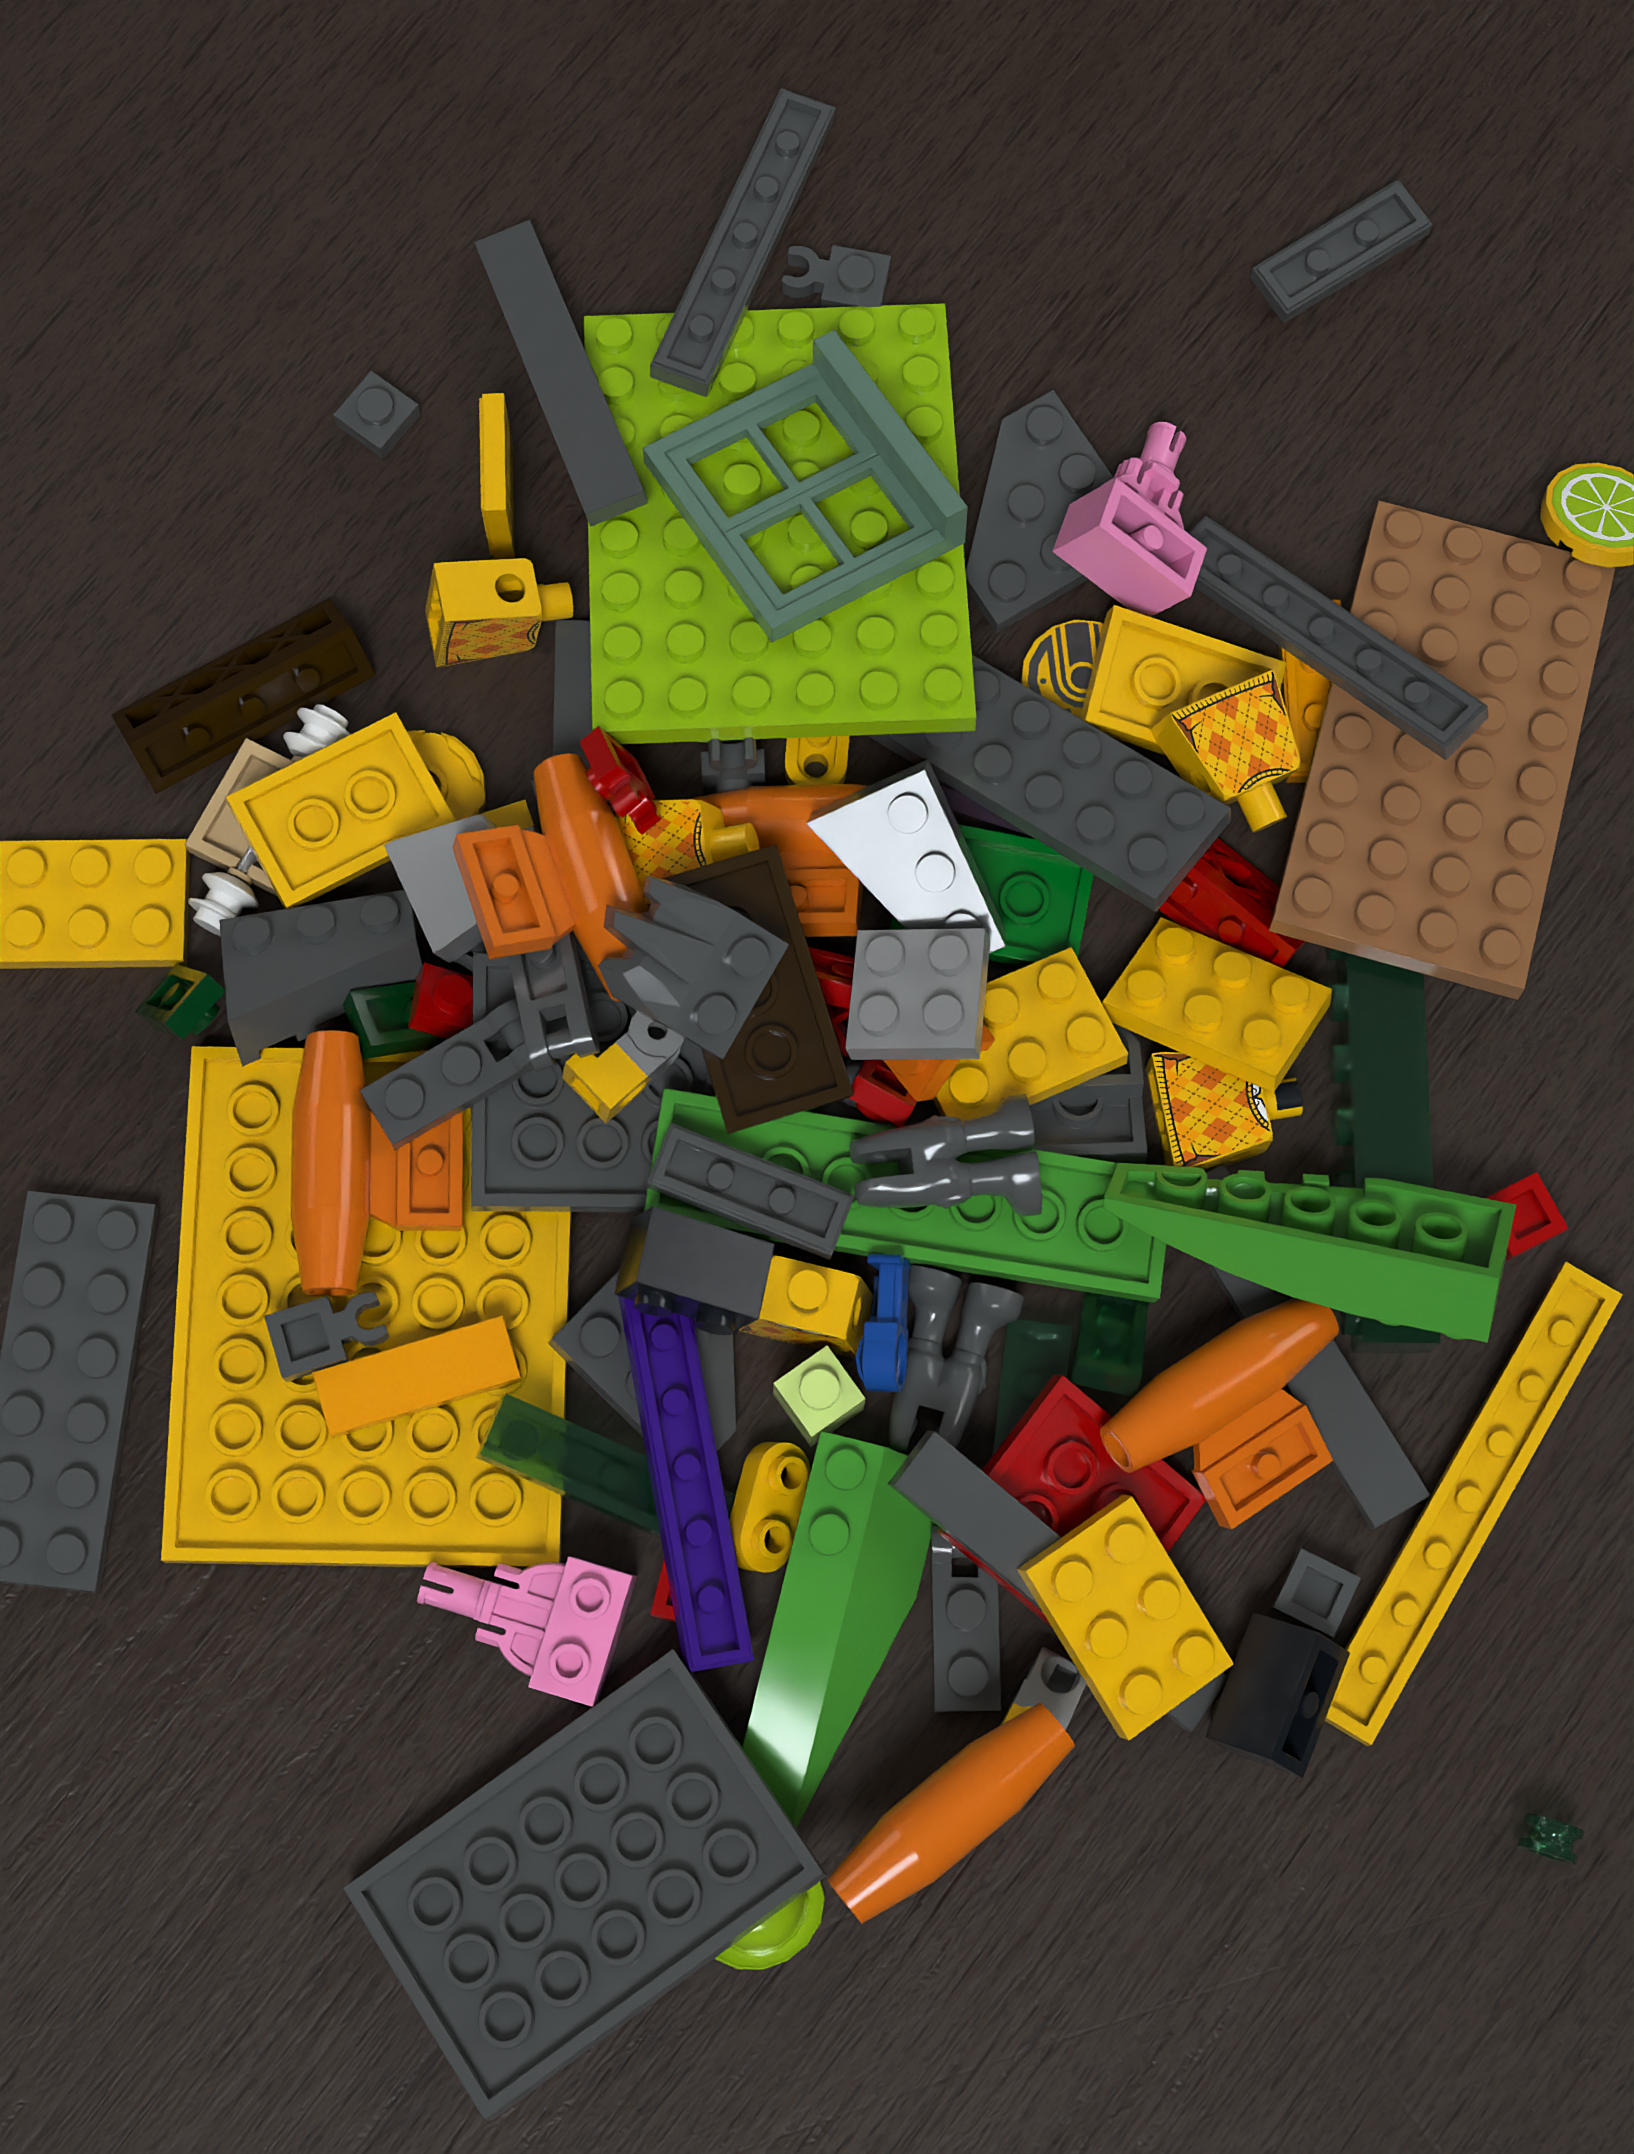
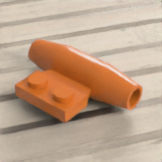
(820, 883)
(544, 885)
(351, 1172)
(1230, 1406)
(951, 1812)

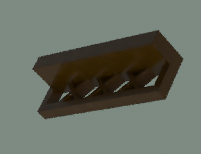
(243, 695)

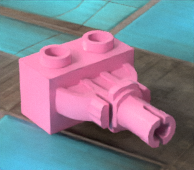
(1132, 532)
(555, 1624)

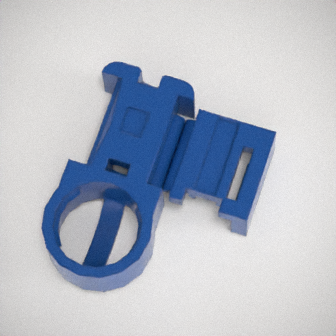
(883, 1348)

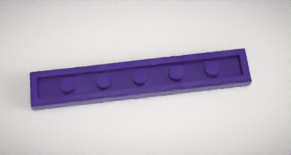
(687, 1489)

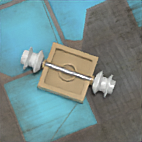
(220, 838)

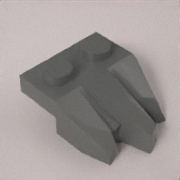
(690, 963)
(1098, 1116)

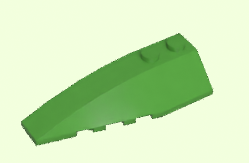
(1366, 1251)
(836, 1615)

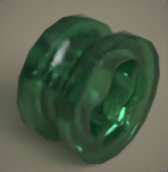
(1550, 1838)

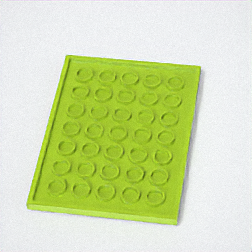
(667, 629)

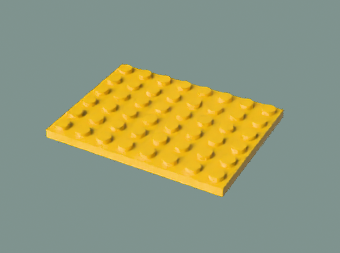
(253, 1453)

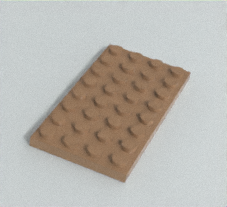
(1453, 855)

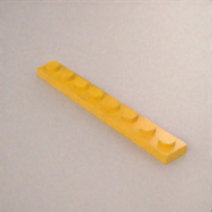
(1469, 1500)

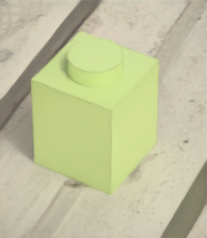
(818, 1395)

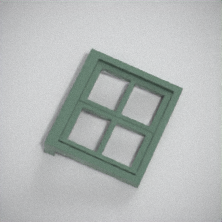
(880, 448)

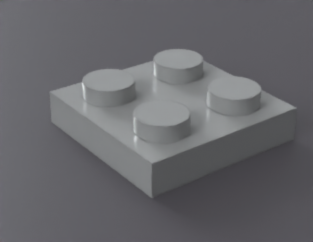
(918, 994)

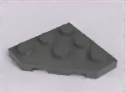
(1034, 476)
(598, 1352)

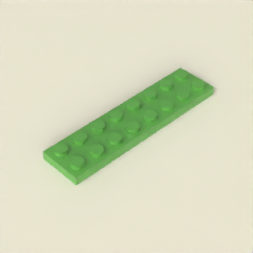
(1065, 1247)

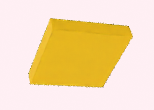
(497, 475)

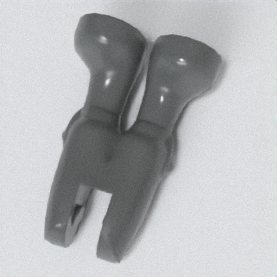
(930, 1165)
(954, 1381)

